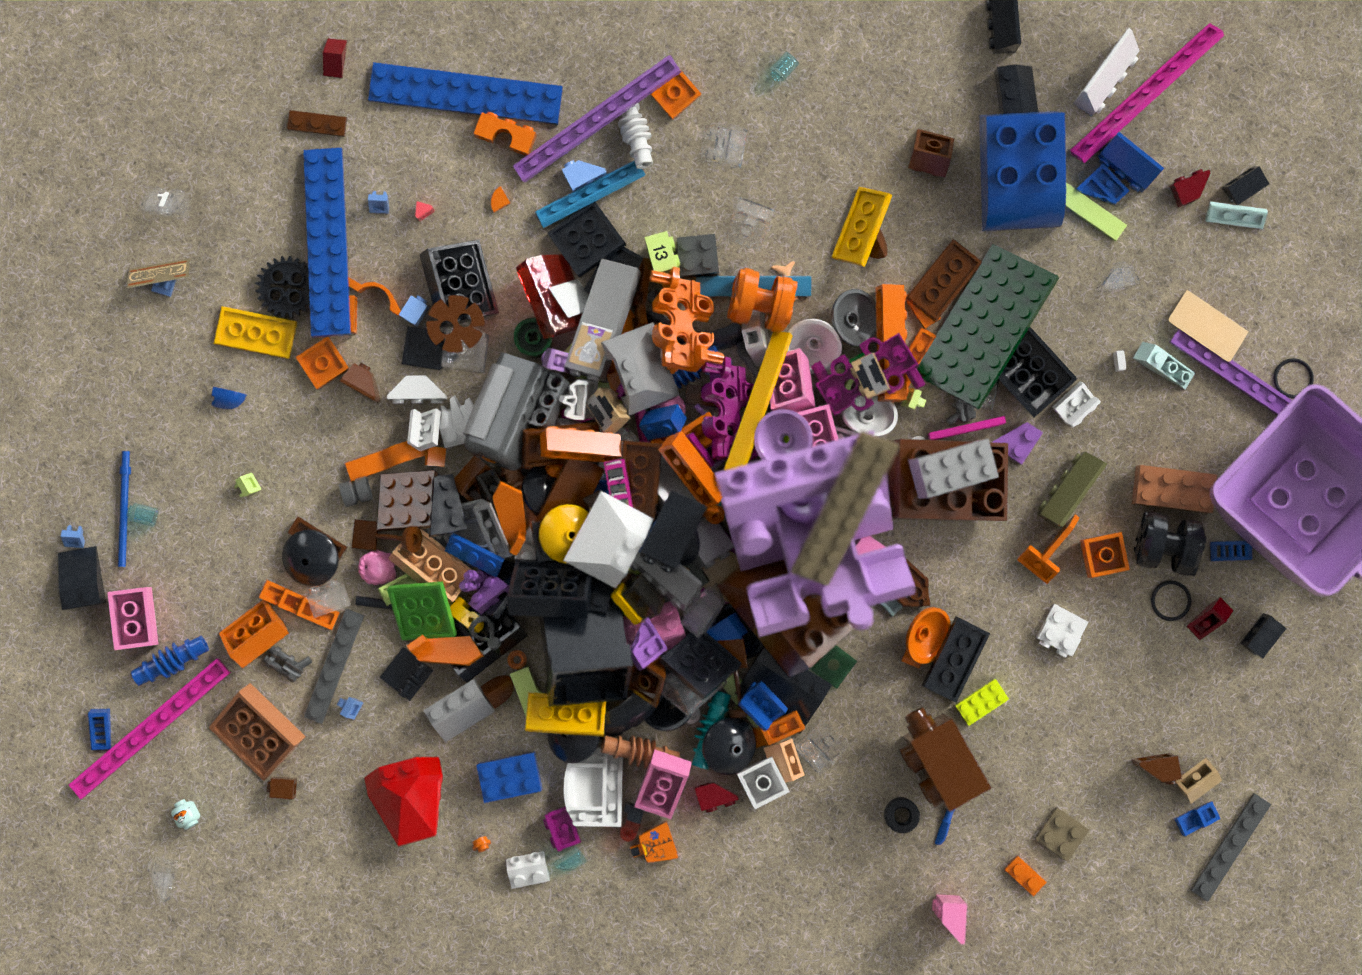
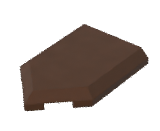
(921, 585)

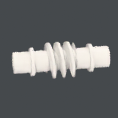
(635, 133)

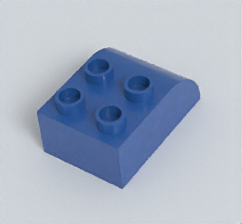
(1022, 170)

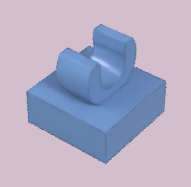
(378, 203)
(164, 288)
(73, 538)
(350, 707)

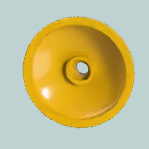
(556, 528)

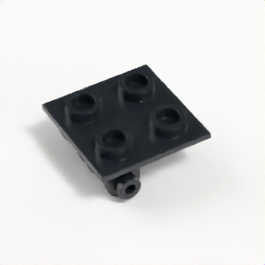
(406, 674)

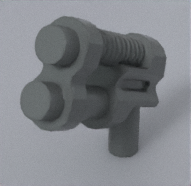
(963, 412)
(291, 668)

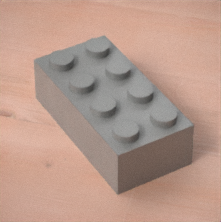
(953, 468)

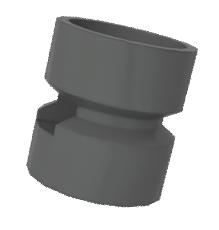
(356, 491)

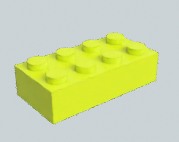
(981, 702)

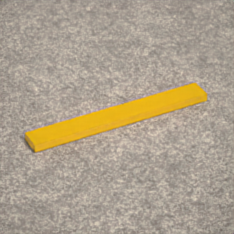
(759, 399)

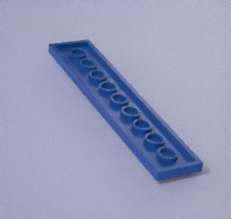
(465, 93)
(327, 242)

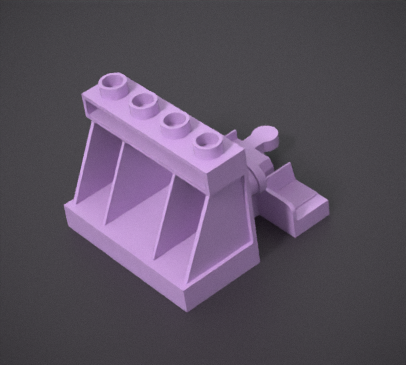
(767, 535)

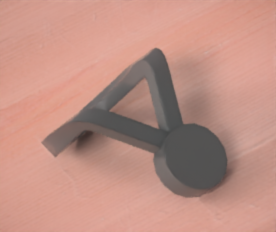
(493, 642)

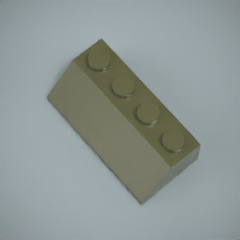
(1071, 489)

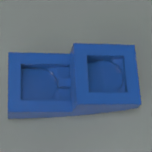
(1196, 818)

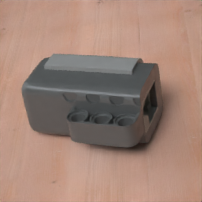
(512, 400)

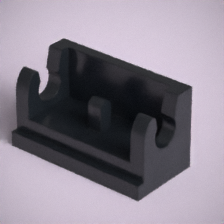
(1245, 185)
(1263, 635)

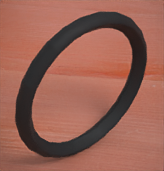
(1288, 361)
(1188, 602)

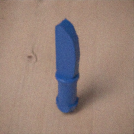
(944, 827)

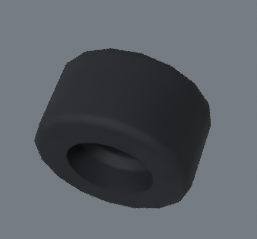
(914, 815)

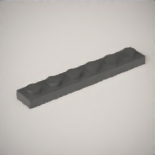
(334, 666)
(1230, 847)

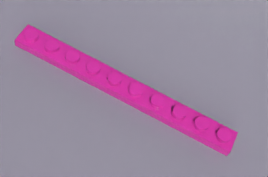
(1147, 93)
(149, 728)

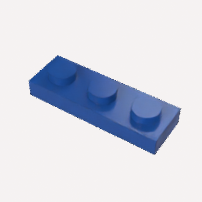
(474, 555)

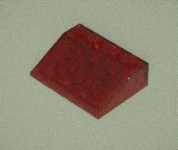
(537, 277)

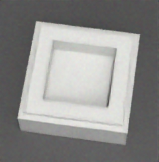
(1119, 361)

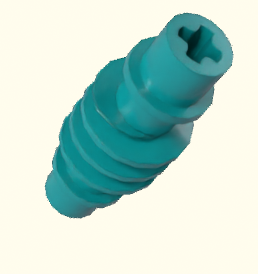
(717, 711)

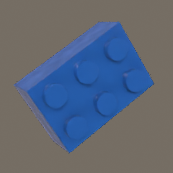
(509, 777)

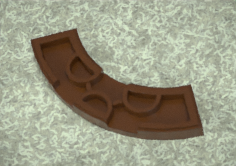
(640, 296)

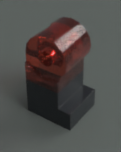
(630, 828)

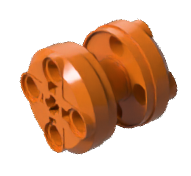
(775, 302)

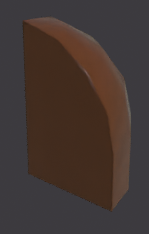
(879, 248)
(498, 690)

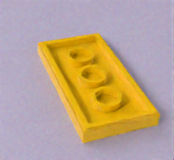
(861, 226)
(255, 332)
(565, 719)

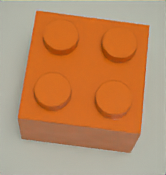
(1104, 555)

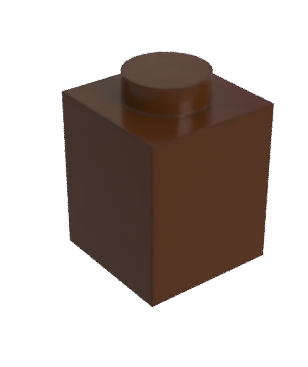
(282, 788)

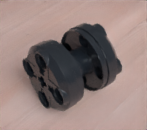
(1183, 546)

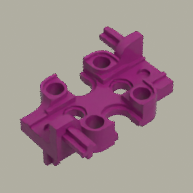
(900, 364)
(732, 378)

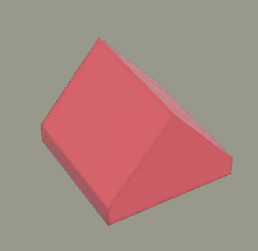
(423, 210)

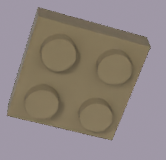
(1062, 834)

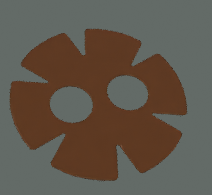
(442, 313)

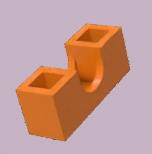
(490, 126)

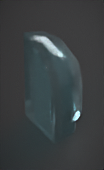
(570, 860)

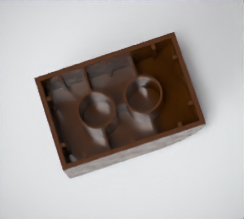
(795, 647)

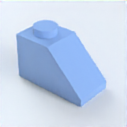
(581, 173)

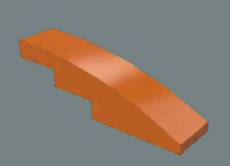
(295, 603)

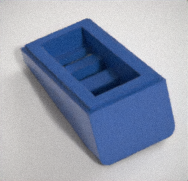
(1213, 551)
(107, 729)

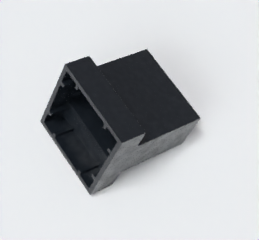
(586, 658)

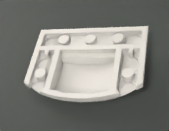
(594, 791)

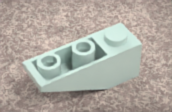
(1163, 364)

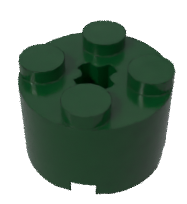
(522, 341)

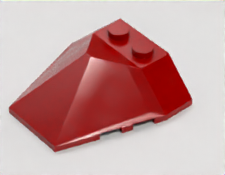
(407, 797)

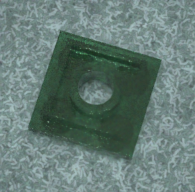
(836, 676)

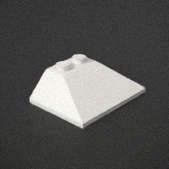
(609, 540)

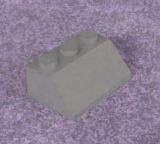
(459, 710)

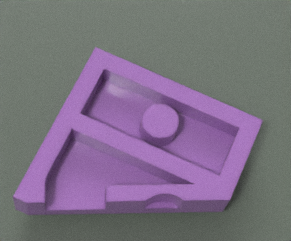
(1020, 441)
(488, 594)
(646, 645)

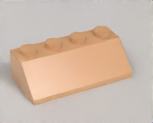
(432, 565)

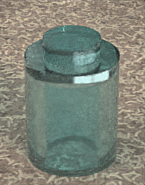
(783, 67)
(143, 514)

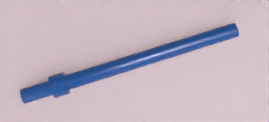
(125, 471)

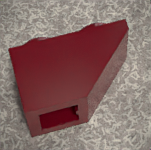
(1189, 189)
(713, 795)

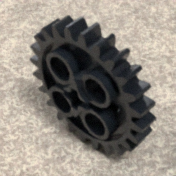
(284, 304)

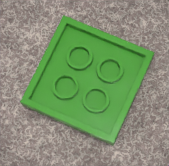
(422, 610)

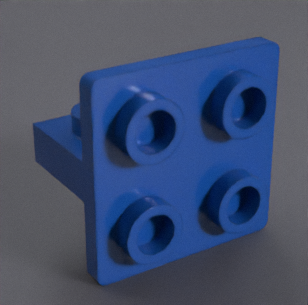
(762, 705)

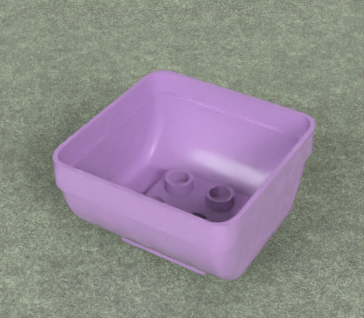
(1301, 492)

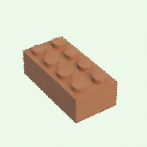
(1173, 489)

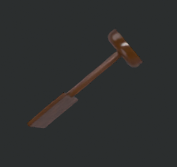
(366, 535)
(737, 649)

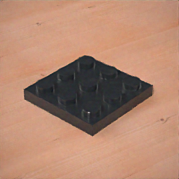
(586, 239)
(700, 663)

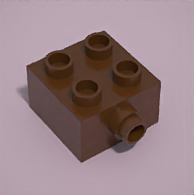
(944, 759)

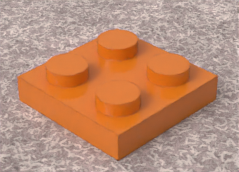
(676, 95)
(322, 363)

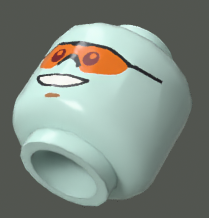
(185, 814)

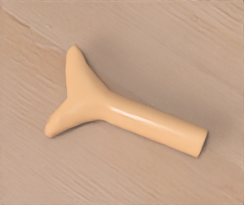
(784, 270)

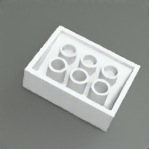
(1108, 74)

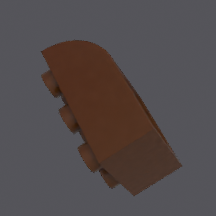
(971, 503)

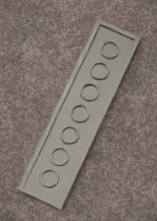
(844, 508)

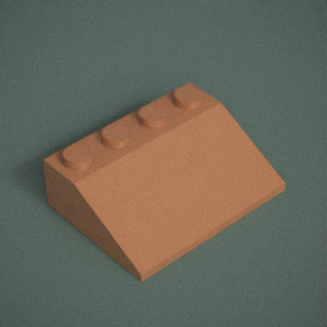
(256, 731)

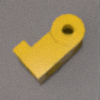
(460, 612)

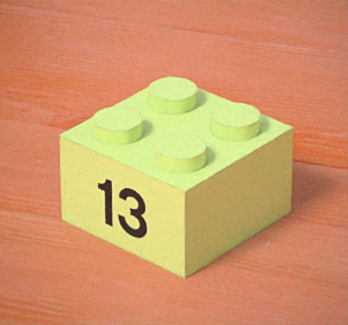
(661, 252)

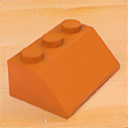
(253, 633)

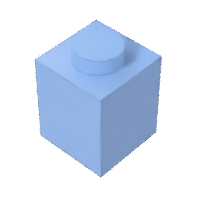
(414, 310)

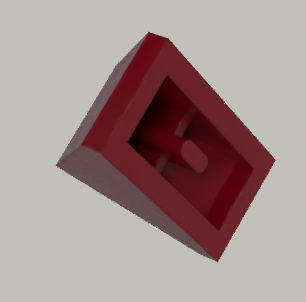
(334, 58)

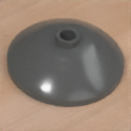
(860, 310)

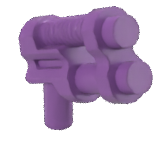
(473, 580)

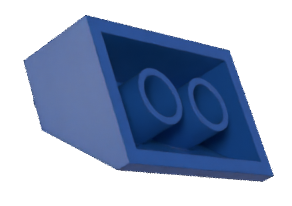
(1130, 162)

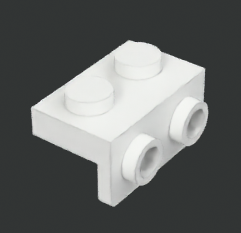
(1076, 405)
(424, 429)
(527, 869)

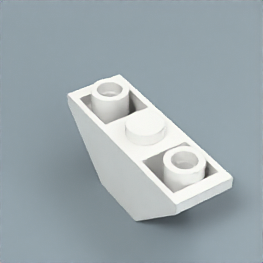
(756, 337)
(416, 389)

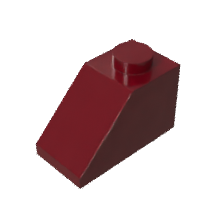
(1210, 618)

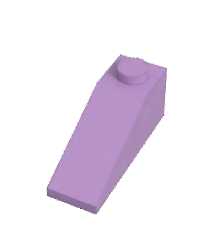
(555, 359)

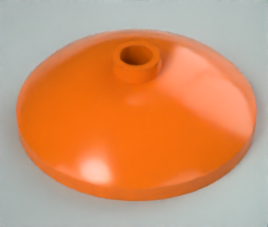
(927, 634)

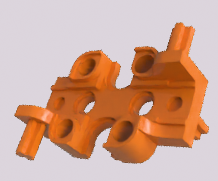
(695, 351)

